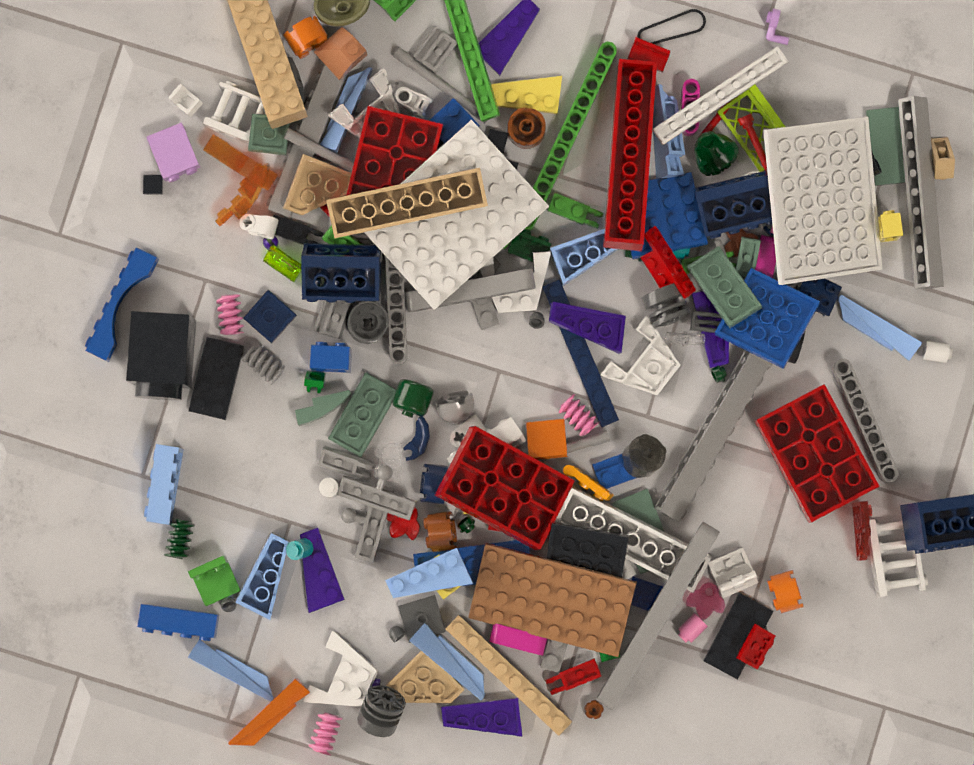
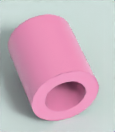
(691, 628)

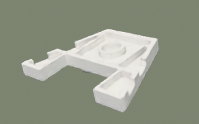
(385, 102)
(523, 300)
(652, 368)
(351, 679)

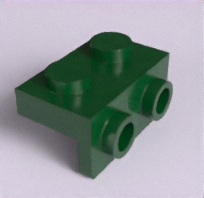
(525, 244)

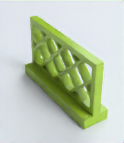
(763, 108)

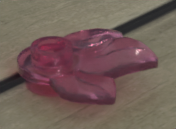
(706, 604)

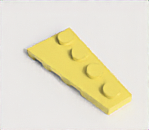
(536, 94)

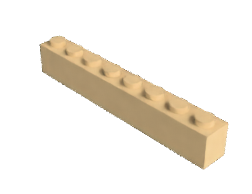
(508, 675)

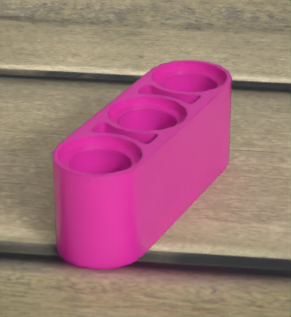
(687, 98)
(766, 257)
(517, 639)

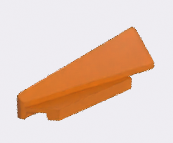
(271, 714)

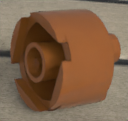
(526, 117)
(440, 531)

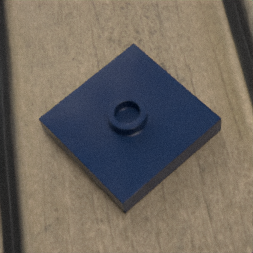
(269, 316)

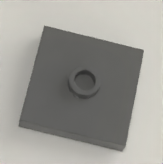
(420, 612)

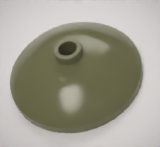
(340, 11)

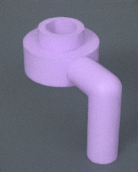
(772, 19)

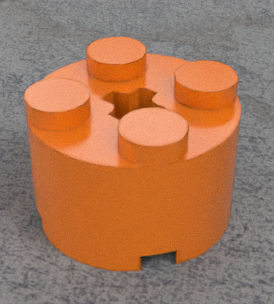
(306, 36)
(786, 592)

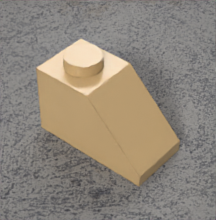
(942, 158)

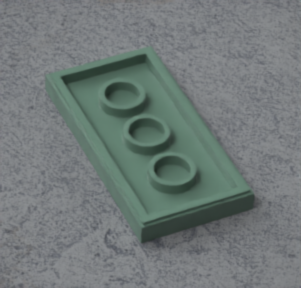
(887, 145)
(724, 287)
(363, 415)
(642, 507)

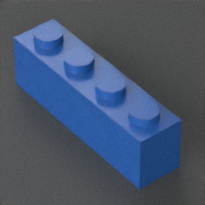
(178, 621)

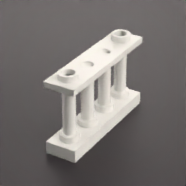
(232, 130)
(879, 566)

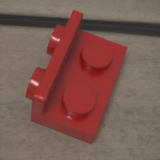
(756, 647)

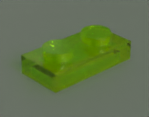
(283, 263)

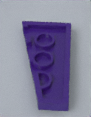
(319, 575)

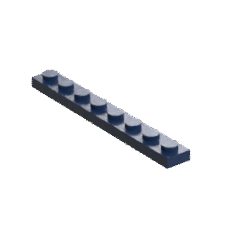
(584, 362)

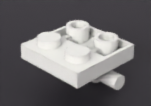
(732, 572)

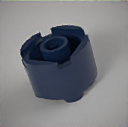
(431, 481)

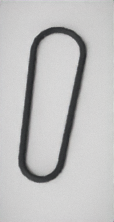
(673, 17)

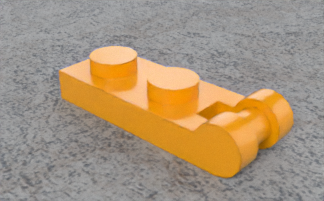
(587, 482)

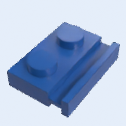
(611, 472)

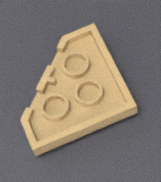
(314, 185)
(425, 682)

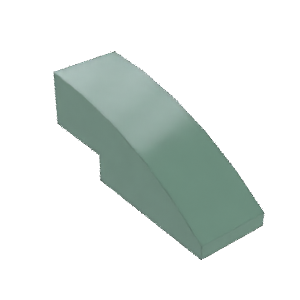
(321, 407)

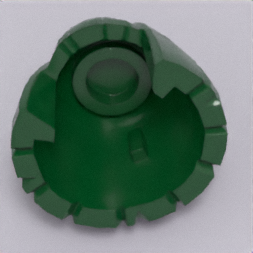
(714, 153)

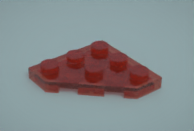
(862, 529)

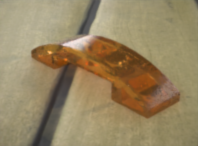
(235, 159)

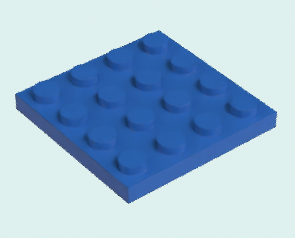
(674, 212)
(775, 328)

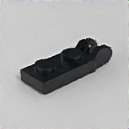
(295, 231)

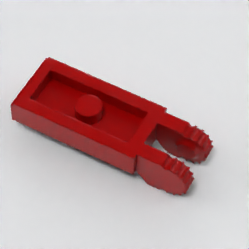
(575, 676)

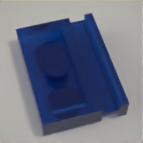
(645, 593)

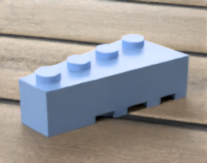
(579, 255)
(164, 484)
(436, 574)
(262, 583)

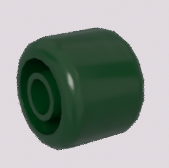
(412, 398)

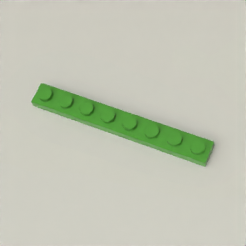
(472, 59)

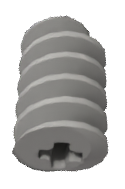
(263, 363)

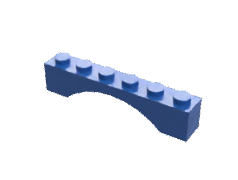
(138, 269)

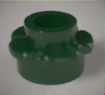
(718, 374)
(466, 525)

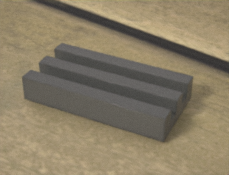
(706, 322)

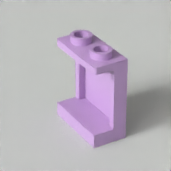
(173, 152)

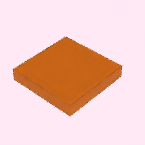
(546, 439)

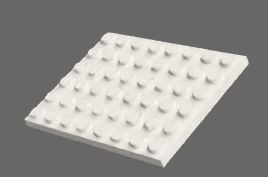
(823, 200)
(450, 248)

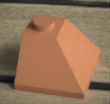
(341, 53)

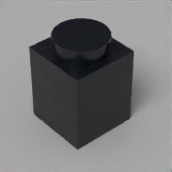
(160, 354)

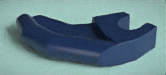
(420, 441)

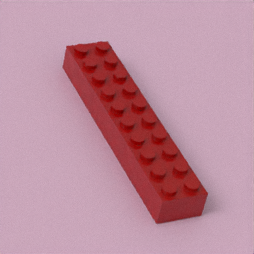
(630, 155)

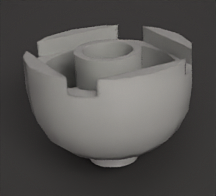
(455, 407)

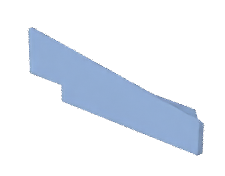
(350, 98)
(667, 155)
(877, 328)
(450, 660)
(232, 669)

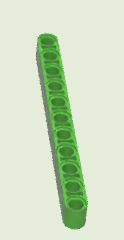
(574, 129)

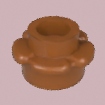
(593, 704)

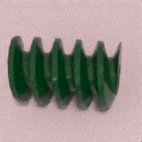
(179, 539)

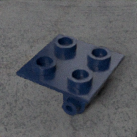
(823, 291)

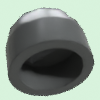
(536, 320)
(229, 608)
(396, 633)

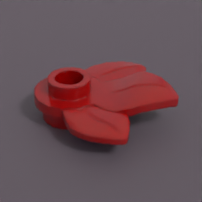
(402, 526)

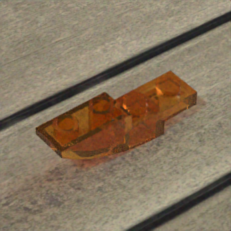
(250, 191)

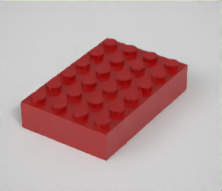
(391, 149)
(816, 453)
(504, 487)

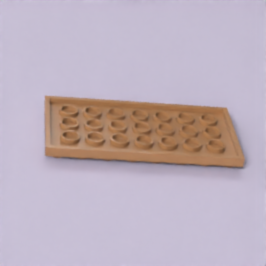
(552, 599)

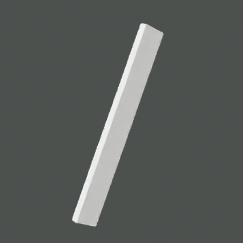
(720, 95)

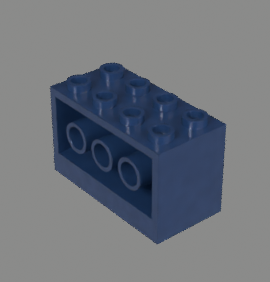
(726, 195)
(341, 272)
(939, 524)

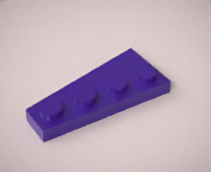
(504, 39)
(594, 325)
(715, 347)
(487, 716)

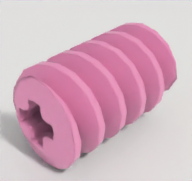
(229, 314)
(578, 416)
(325, 733)

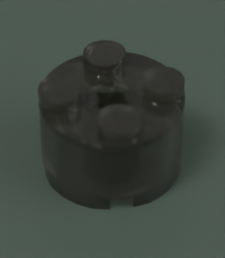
(644, 446)

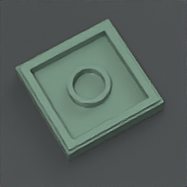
(264, 138)

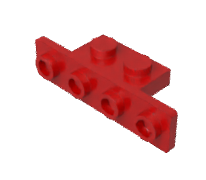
(664, 265)

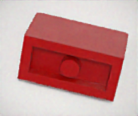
(650, 52)

